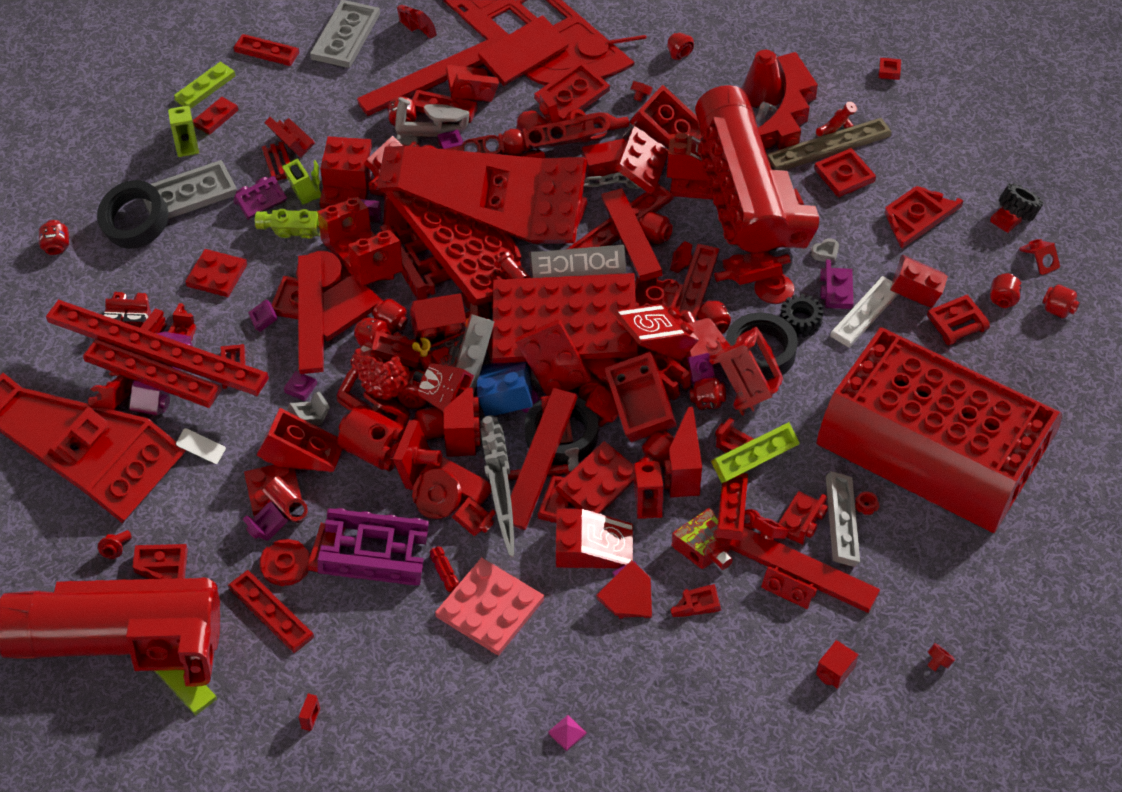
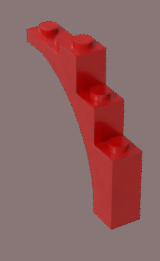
(798, 90)

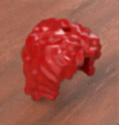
(381, 379)

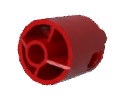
(370, 437)

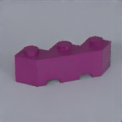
(147, 398)

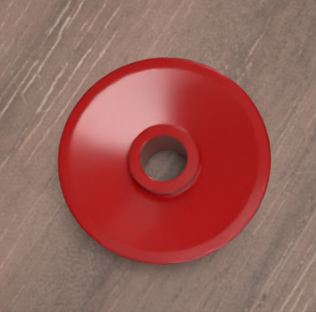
(774, 289)

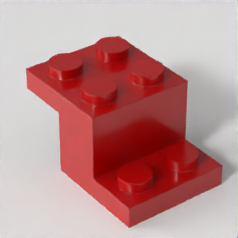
(344, 170)

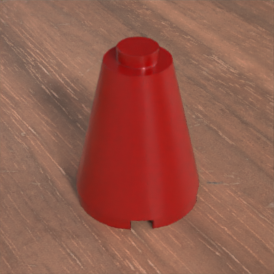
(763, 80)

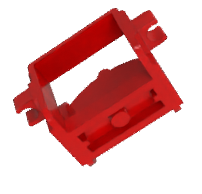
(744, 371)

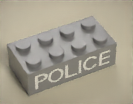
(578, 262)

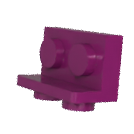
(259, 197)
(837, 287)

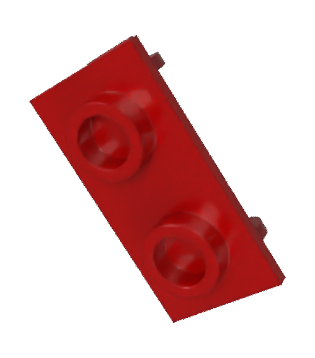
(788, 587)

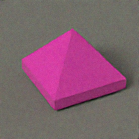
(567, 733)

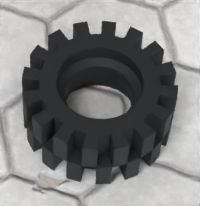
(1020, 202)
(803, 305)

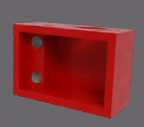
(640, 397)

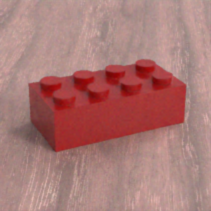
(438, 317)

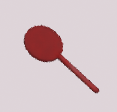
(596, 45)

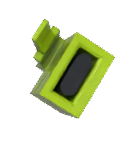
(300, 181)

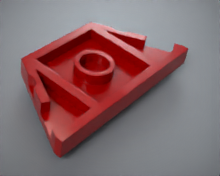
(918, 212)

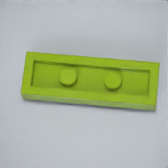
(204, 85)

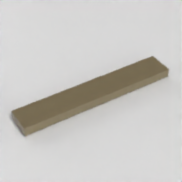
(828, 145)

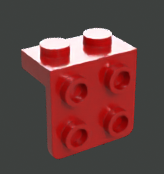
(471, 83)

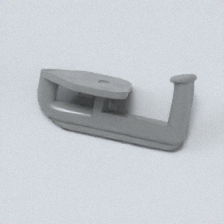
(436, 112)

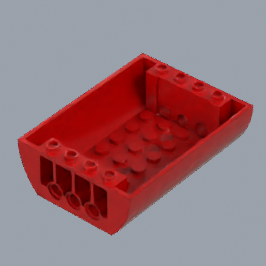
(926, 439)

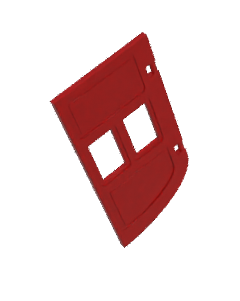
(573, 28)

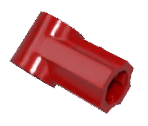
(284, 498)

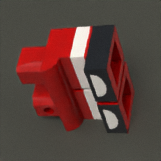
(128, 310)

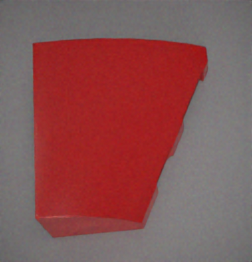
(416, 19)

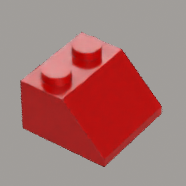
(918, 281)

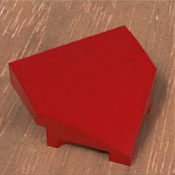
(628, 593)

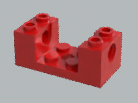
(348, 235)

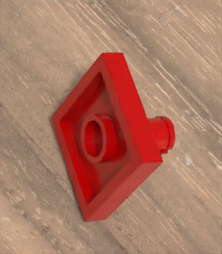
(414, 454)

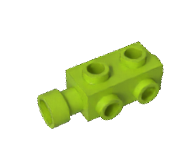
(290, 225)

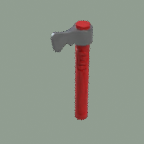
(571, 464)

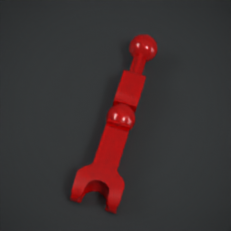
(515, 141)

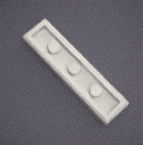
(864, 313)

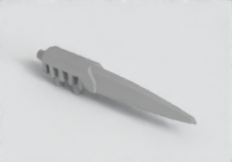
(497, 470)

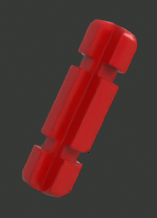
(444, 568)

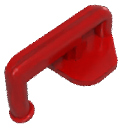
(350, 401)

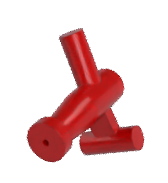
(838, 120)

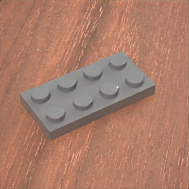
(345, 33)
(195, 189)

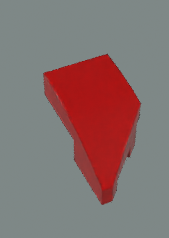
(183, 322)
(697, 601)

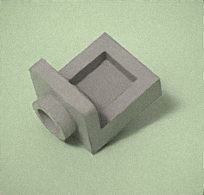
(312, 411)

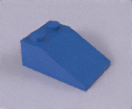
(504, 387)

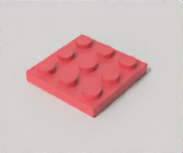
(489, 606)

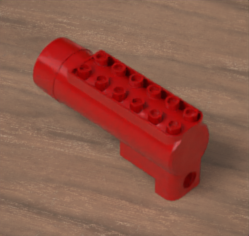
(751, 198)
(153, 620)

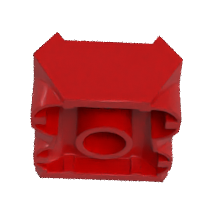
(657, 292)

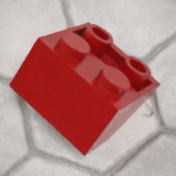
(462, 425)

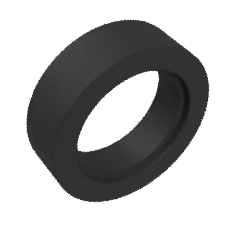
(123, 194)
(771, 325)
(585, 444)

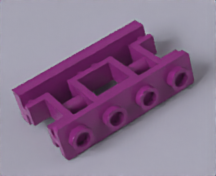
(371, 564)

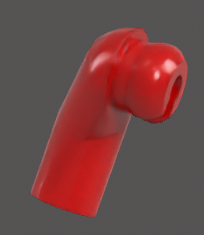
(618, 123)

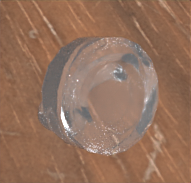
(760, 118)

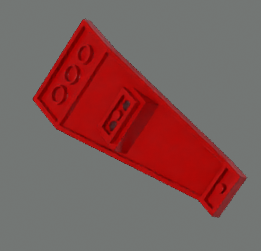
(535, 197)
(114, 470)

